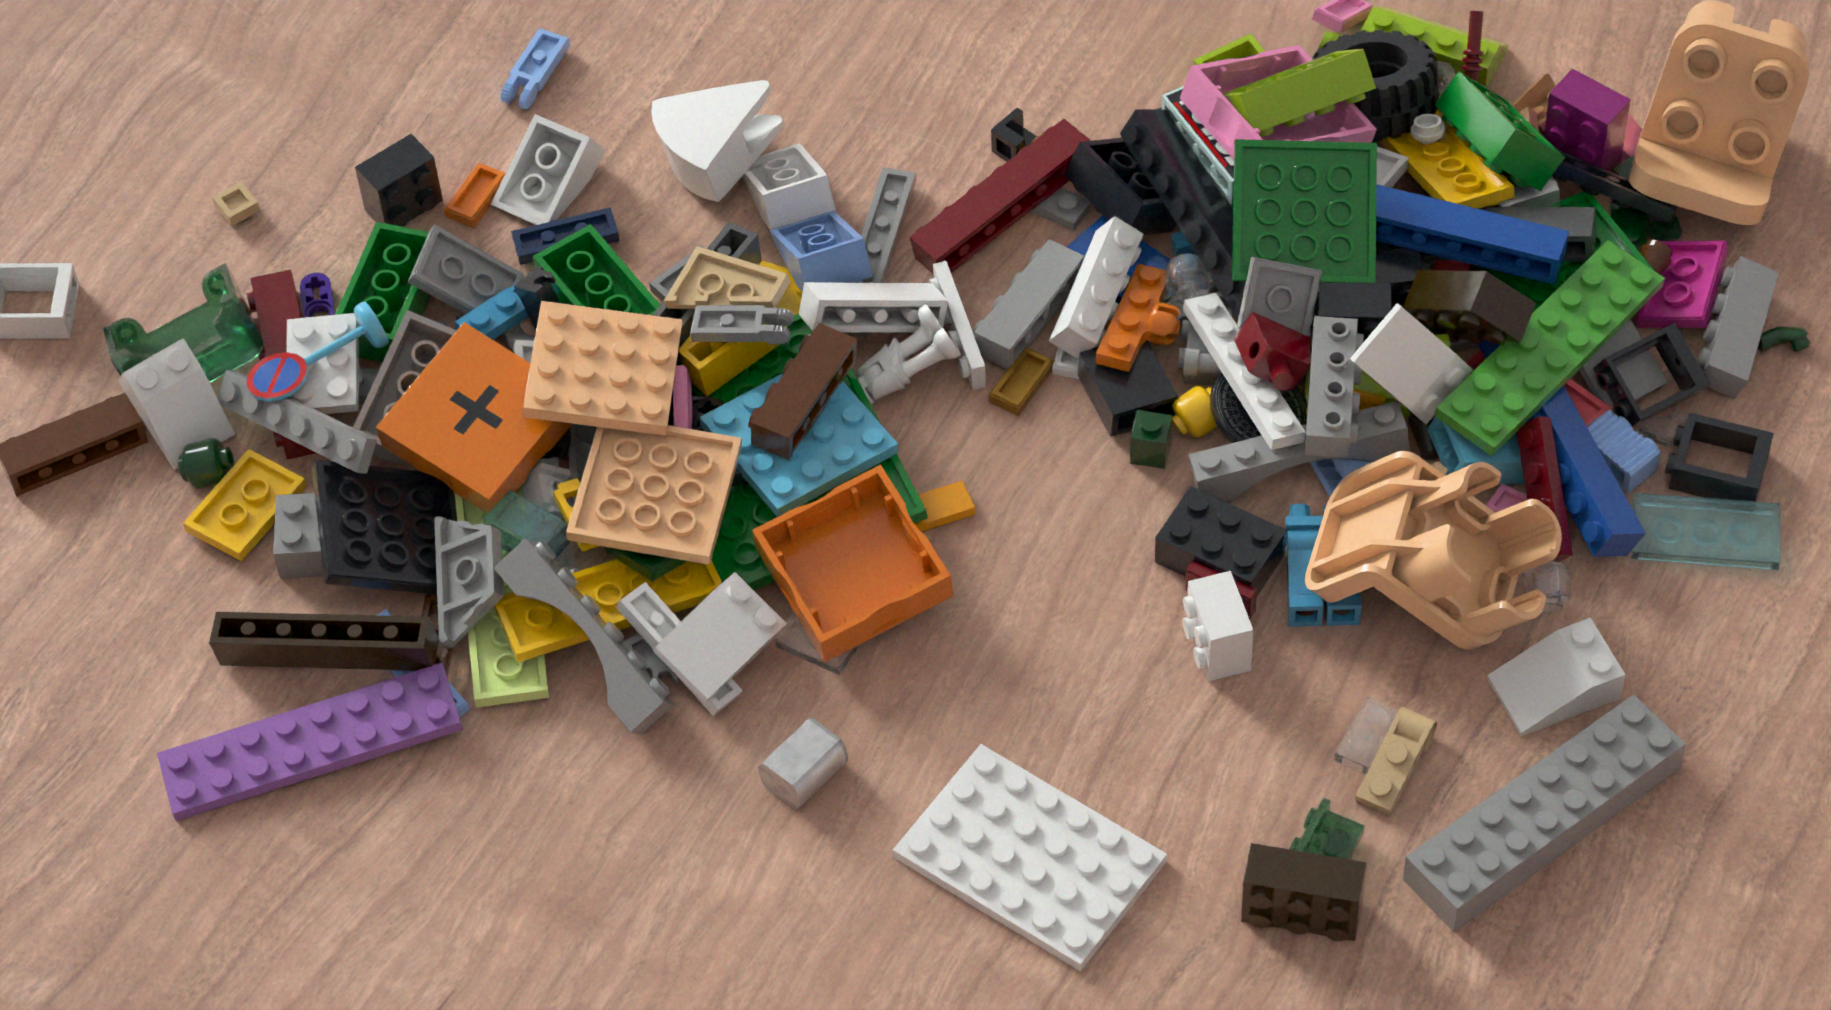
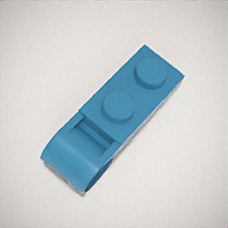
(496, 314)

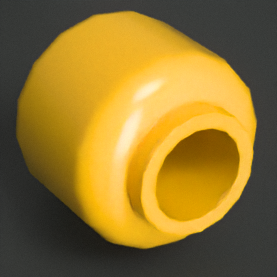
(1194, 412)

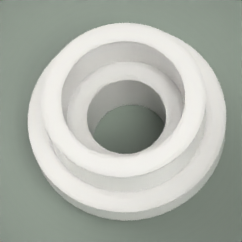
(1427, 128)

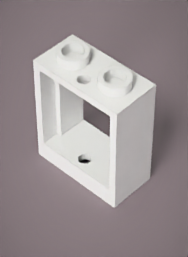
(39, 277)

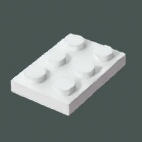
(333, 380)

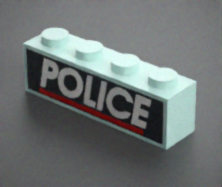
(1207, 149)

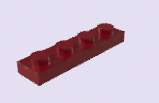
(1543, 475)

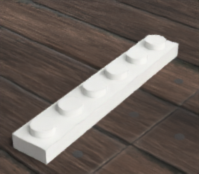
(1258, 397)

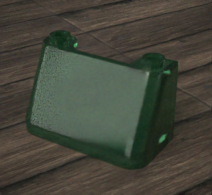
(217, 332)

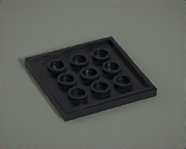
(379, 526)

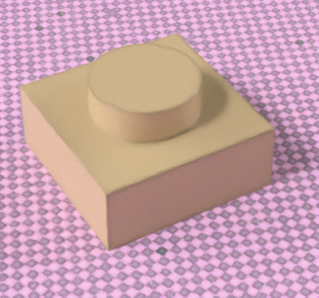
(236, 203)

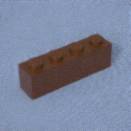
(802, 391)
(71, 444)

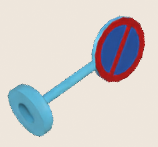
(286, 372)

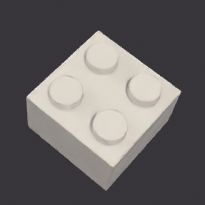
(1218, 626)

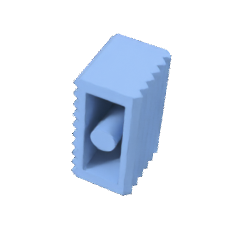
(1624, 450)

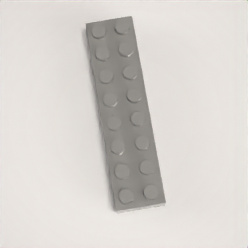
(1543, 812)

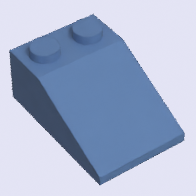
(822, 250)

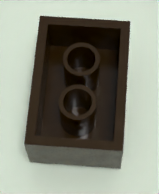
(1469, 306)
(1303, 892)

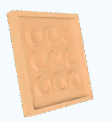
(602, 368)
(655, 492)

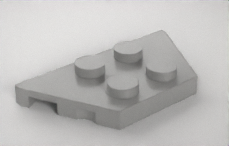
(465, 576)

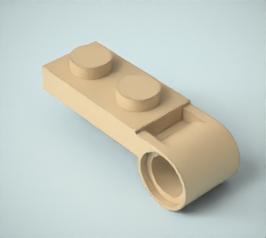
(1396, 759)

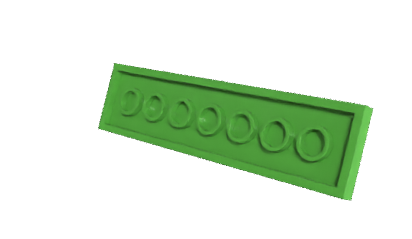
(1554, 347)

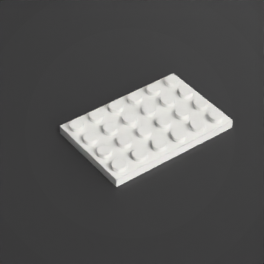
(1030, 857)

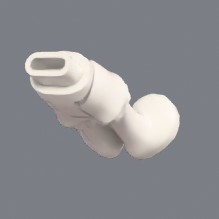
(889, 369)

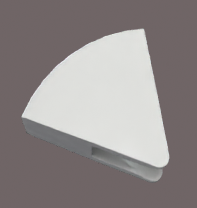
(715, 134)

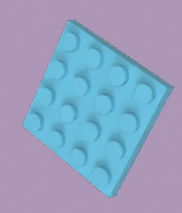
(836, 448)

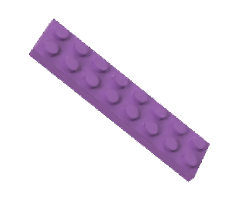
(309, 741)

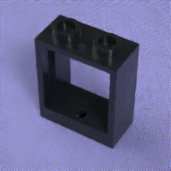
(1676, 357)
(1711, 483)

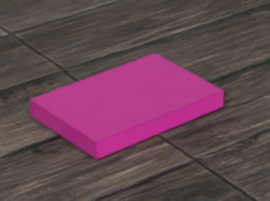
(1687, 287)

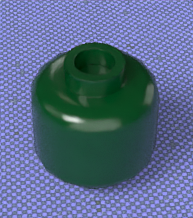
(205, 462)

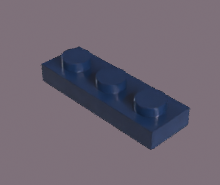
(536, 238)

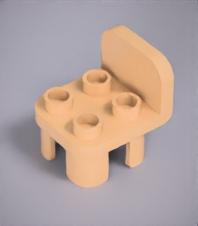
(1721, 115)
(1433, 547)

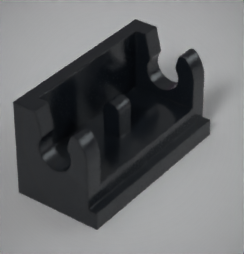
(534, 289)

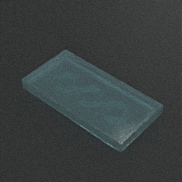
(1708, 531)

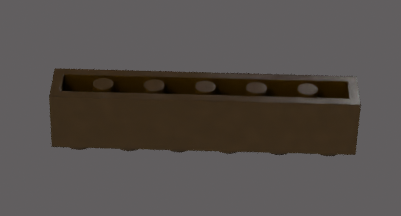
(324, 641)

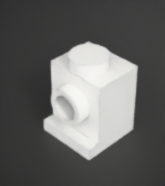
(541, 484)

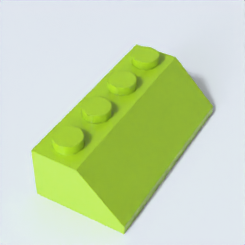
(1443, 40)
(1303, 90)

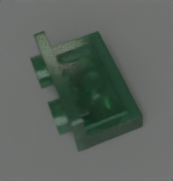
(1329, 833)

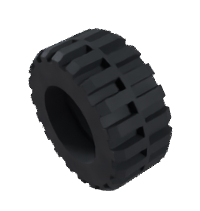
(1403, 78)

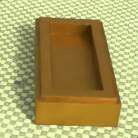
(1021, 381)

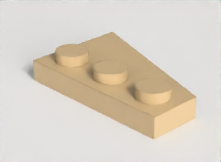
(725, 280)

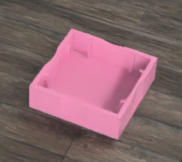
(1205, 100)

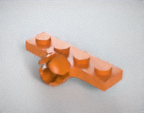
(1139, 319)

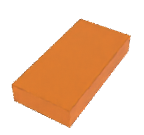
(474, 195)

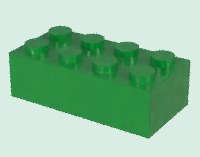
(1498, 132)
(594, 275)
(383, 282)

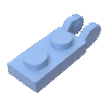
(535, 67)

